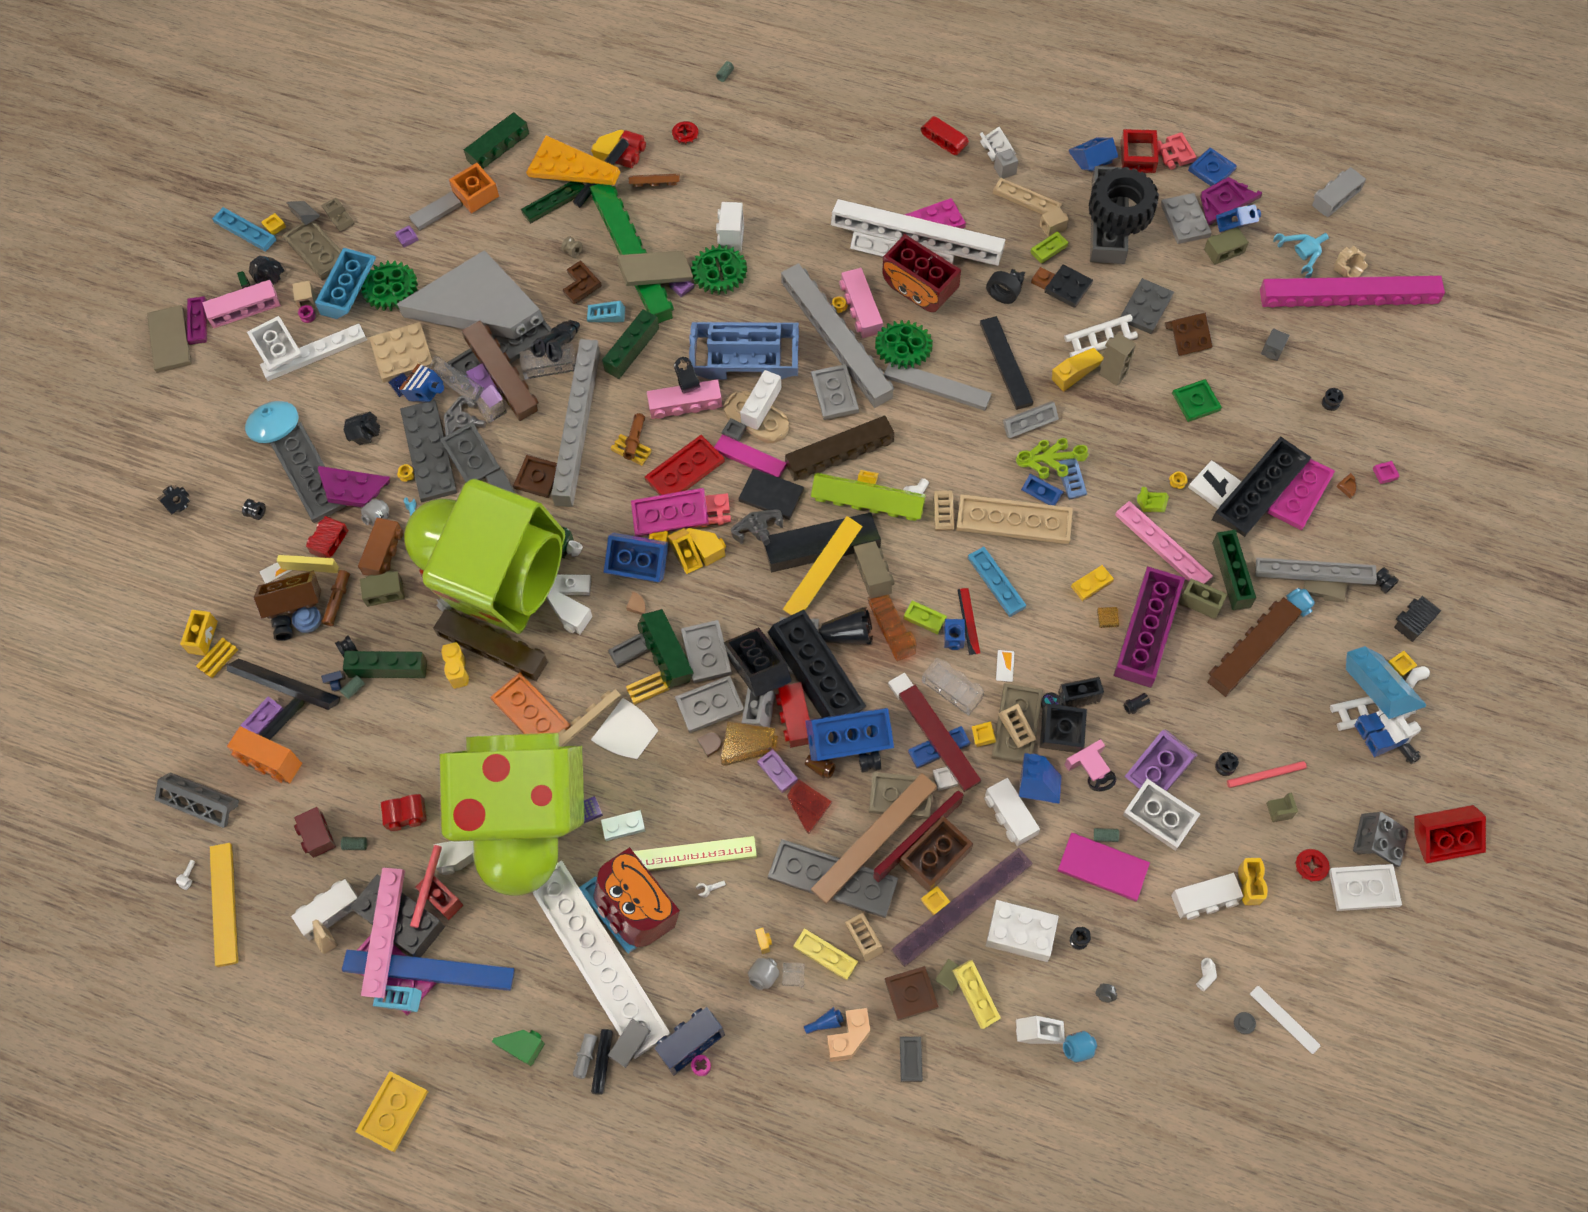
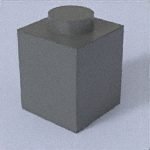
(1275, 344)

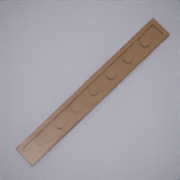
(873, 838)

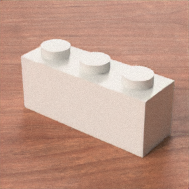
(761, 400)
(1011, 812)
(1207, 896)
(326, 908)

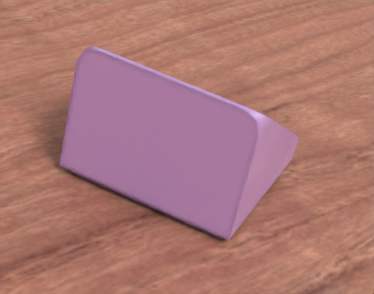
(491, 396)

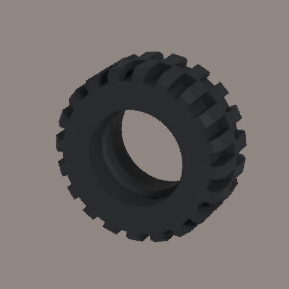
(1123, 184)

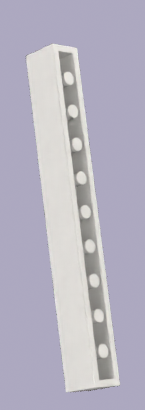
(928, 233)

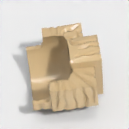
(1350, 262)

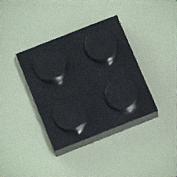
(1068, 286)

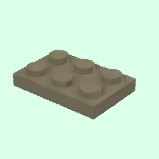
(888, 788)

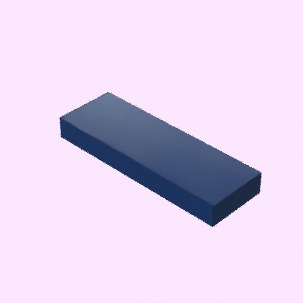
(925, 753)

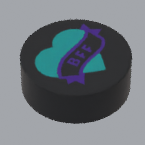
(1050, 698)

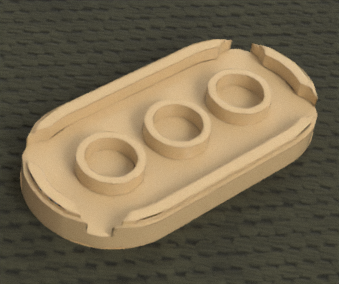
(773, 427)

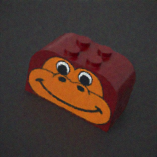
(920, 274)
(633, 900)

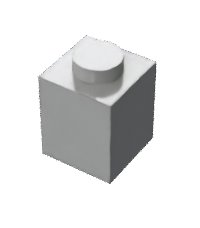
(1006, 163)

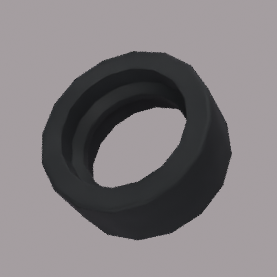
(1006, 280)

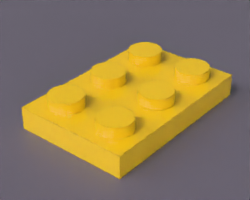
(392, 1111)

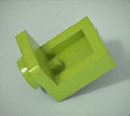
(1152, 501)

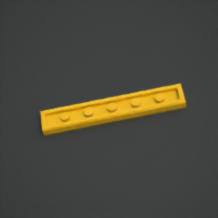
(823, 566)
(223, 905)

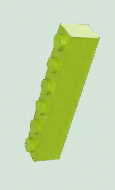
(868, 496)

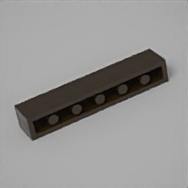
(839, 448)
(491, 645)

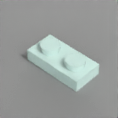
(623, 825)

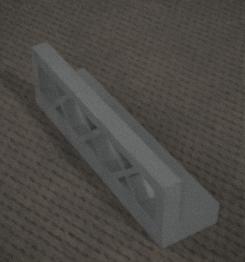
(195, 792)

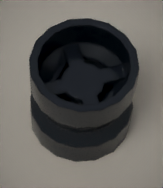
(1385, 580)
(282, 628)
(869, 761)

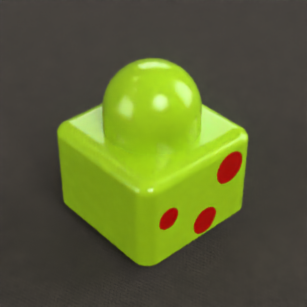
(487, 552)
(513, 803)

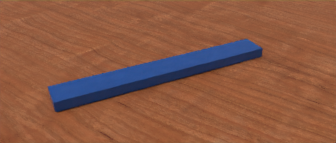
(436, 971)

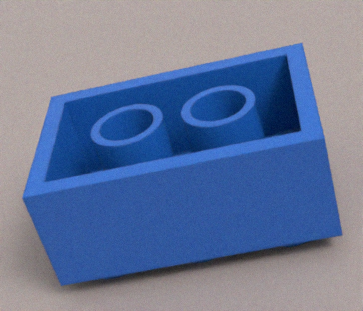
(636, 557)

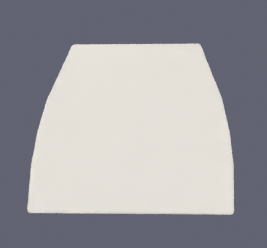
(625, 731)

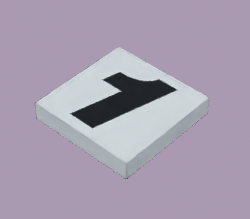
(1214, 484)

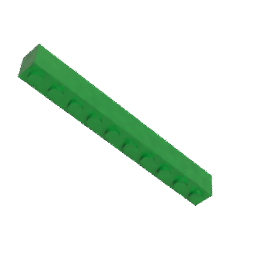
(623, 235)

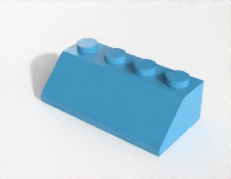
(344, 283)
(1382, 682)

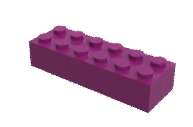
(1149, 627)

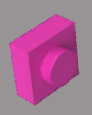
(1386, 472)

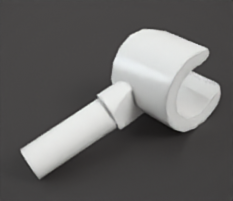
(183, 880)
(709, 888)

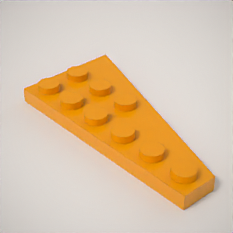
(563, 162)

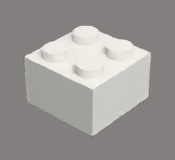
(730, 225)

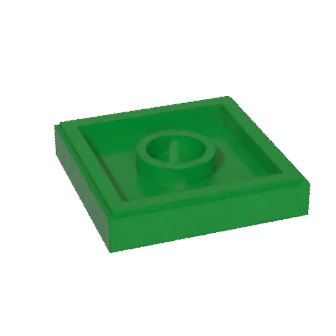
(1196, 400)

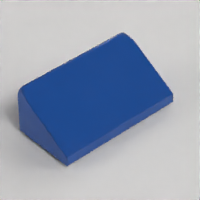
(1042, 490)

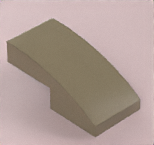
(337, 214)
(1329, 590)

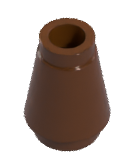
(823, 768)

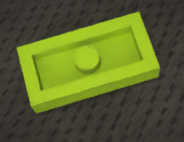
(1049, 247)
(924, 617)

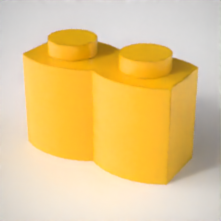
(455, 665)
(1251, 877)

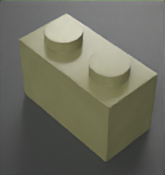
(1226, 245)
(382, 588)
(1203, 598)

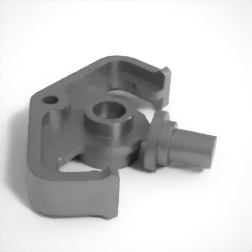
(455, 418)
(757, 524)

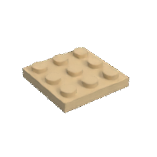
(400, 351)

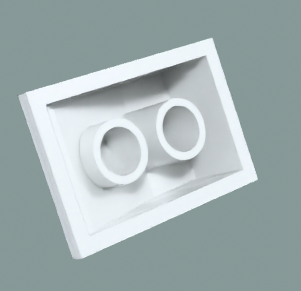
(274, 343)

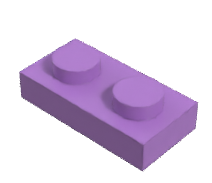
(481, 377)
(262, 716)
(777, 771)

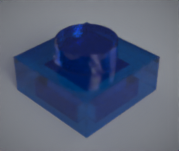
(396, 383)

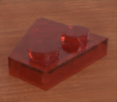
(808, 804)

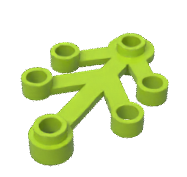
(1030, 458)

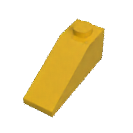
(1076, 368)

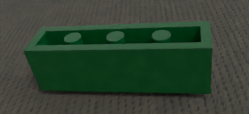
(497, 141)
(630, 344)
(1234, 570)
(665, 648)
(385, 664)

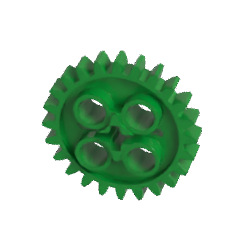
(707, 274)
(389, 285)
(903, 344)

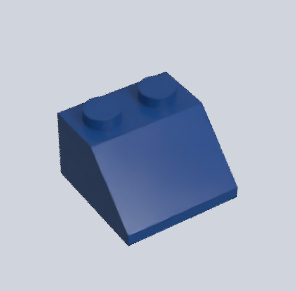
(1094, 153)
(1039, 779)

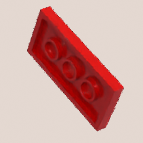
(685, 467)

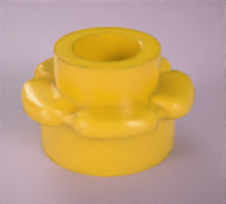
(839, 301)
(402, 470)
(1178, 476)

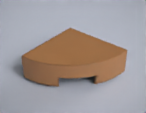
(636, 604)

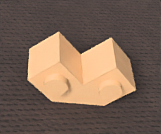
(846, 1045)

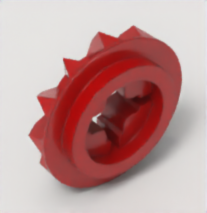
(679, 129)
(1318, 860)

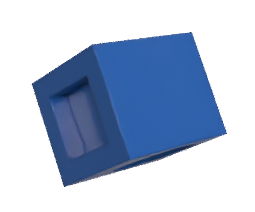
(954, 626)

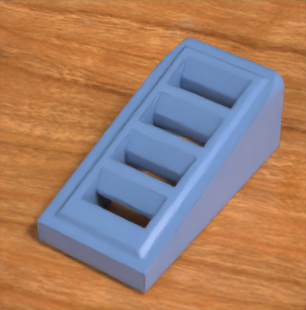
(1073, 467)

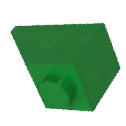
(521, 1045)

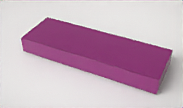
(196, 321)

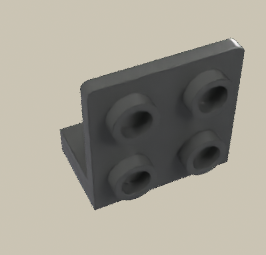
(1381, 836)

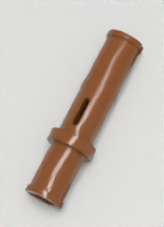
(632, 441)
(338, 590)

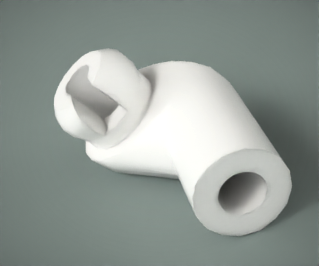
(920, 488)
(1417, 674)
(1209, 974)

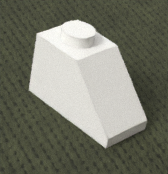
(1040, 1030)

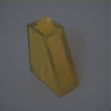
(746, 742)

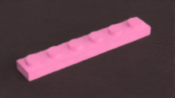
(1162, 544)
(383, 933)

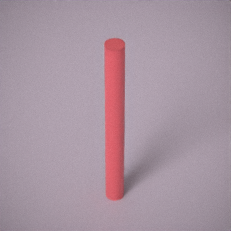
(1266, 774)
(426, 886)

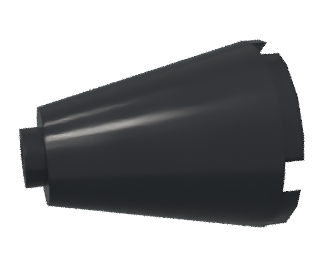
(849, 628)

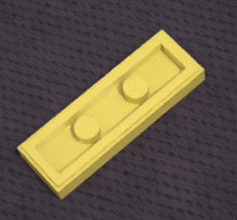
(307, 563)
(825, 954)
(976, 994)

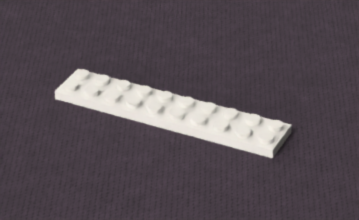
(598, 957)

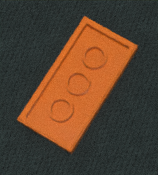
(528, 708)

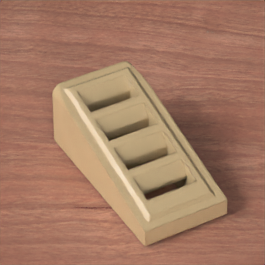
(943, 498)
(1023, 723)
(323, 937)
(871, 948)

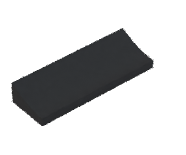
(1261, 487)
(805, 544)
(815, 666)

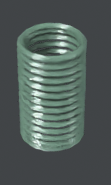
(725, 71)
(356, 683)
(1103, 834)
(354, 843)

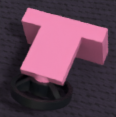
(1094, 766)

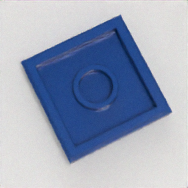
(1212, 167)

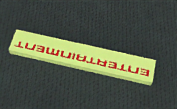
(698, 853)

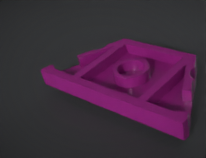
(1224, 197)
(351, 487)

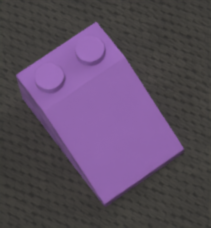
(1162, 762)

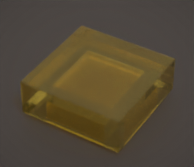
(1108, 617)

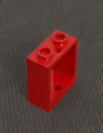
(1147, 163)

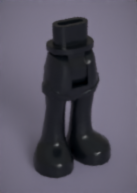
(553, 341)

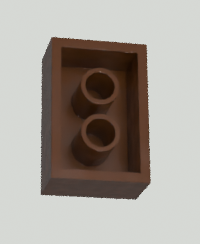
(287, 595)
(936, 854)

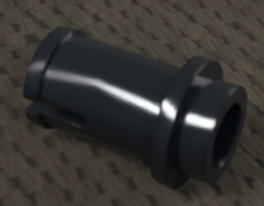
(1133, 705)
(1410, 753)

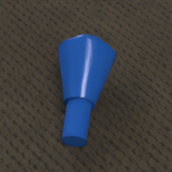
(829, 1020)

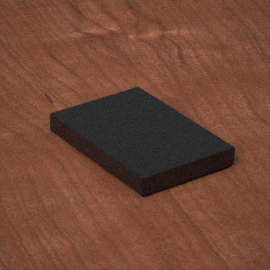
(771, 493)

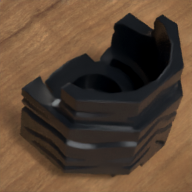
(265, 269)
(361, 428)

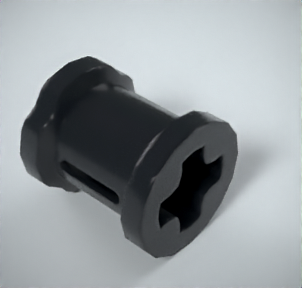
(1079, 945)

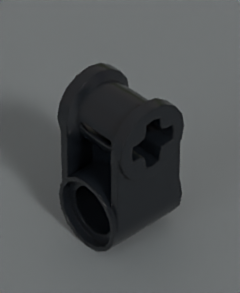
(686, 378)

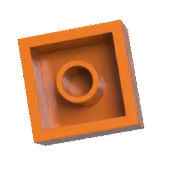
(474, 188)

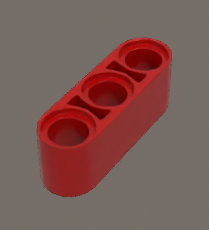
(944, 135)

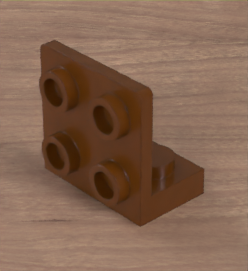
(1190, 333)

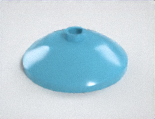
(271, 421)

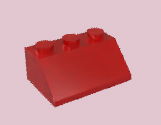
(1450, 833)

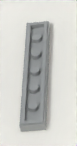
(939, 386)
(1316, 570)

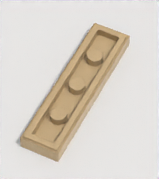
(1025, 197)

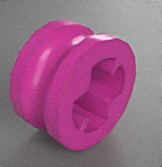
(305, 309)
(701, 1072)

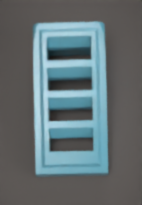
(617, 312)
(409, 1003)

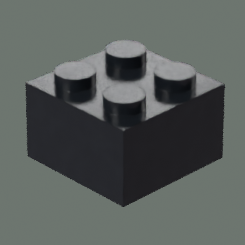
(1063, 728)

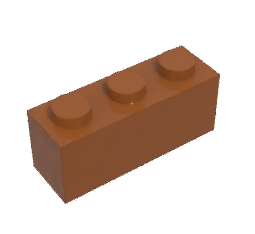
(380, 547)

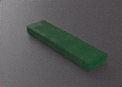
(552, 201)

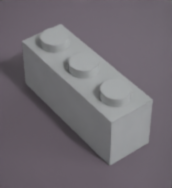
(1338, 192)

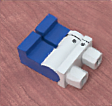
(1384, 732)

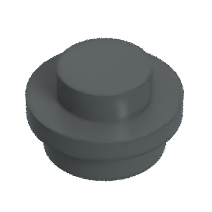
(1106, 993)
(1244, 1023)

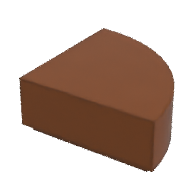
(1348, 485)

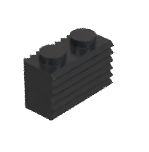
(1417, 618)
(1081, 692)

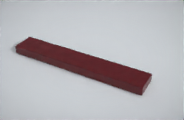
(939, 738)
(893, 859)

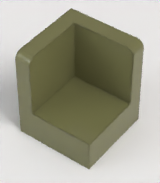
(1282, 808)
(947, 978)

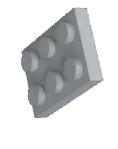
(1186, 218)
(834, 392)
(706, 651)
(709, 704)

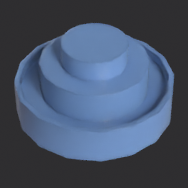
(306, 619)

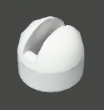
(574, 548)

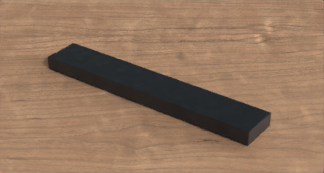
(1006, 363)
(283, 684)

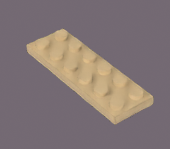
(1014, 519)

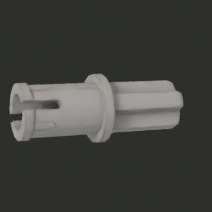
(584, 1056)

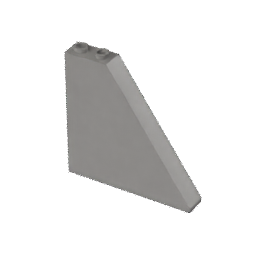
(475, 293)

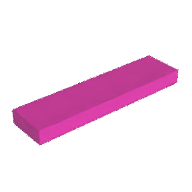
(749, 456)

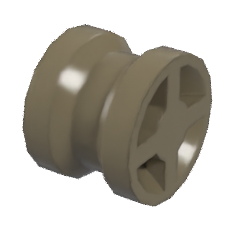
(571, 246)

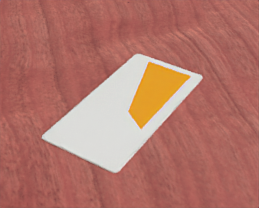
(272, 572)
(1005, 666)

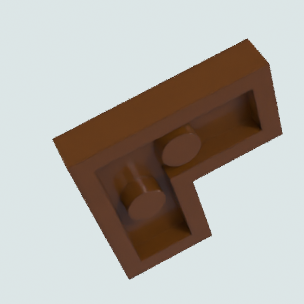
(584, 283)

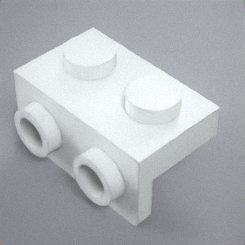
(995, 142)

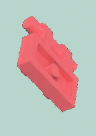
(1179, 147)
(718, 506)

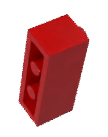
(793, 714)

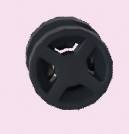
(1019, 275)
(1335, 395)
(253, 509)
(346, 645)
(1229, 760)

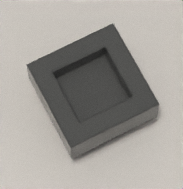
(734, 429)

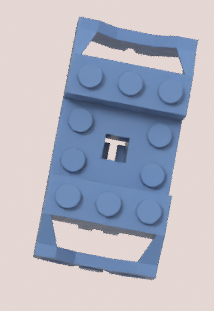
(743, 348)

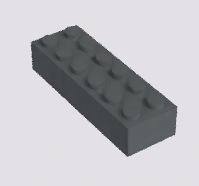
(1106, 246)

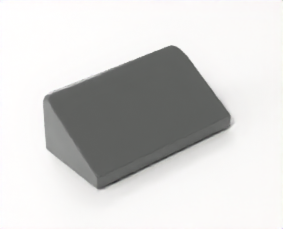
(303, 211)

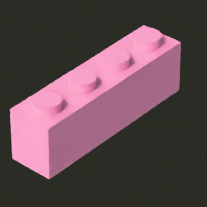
(861, 302)
(241, 304)
(673, 402)

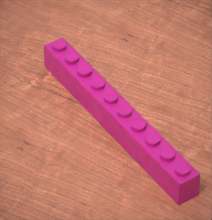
(1352, 291)

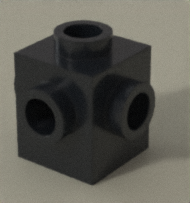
(168, 495)

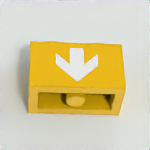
(199, 632)

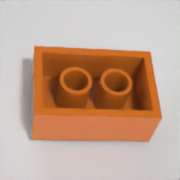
(264, 755)

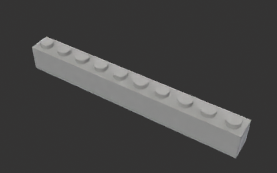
(837, 335)
(576, 423)

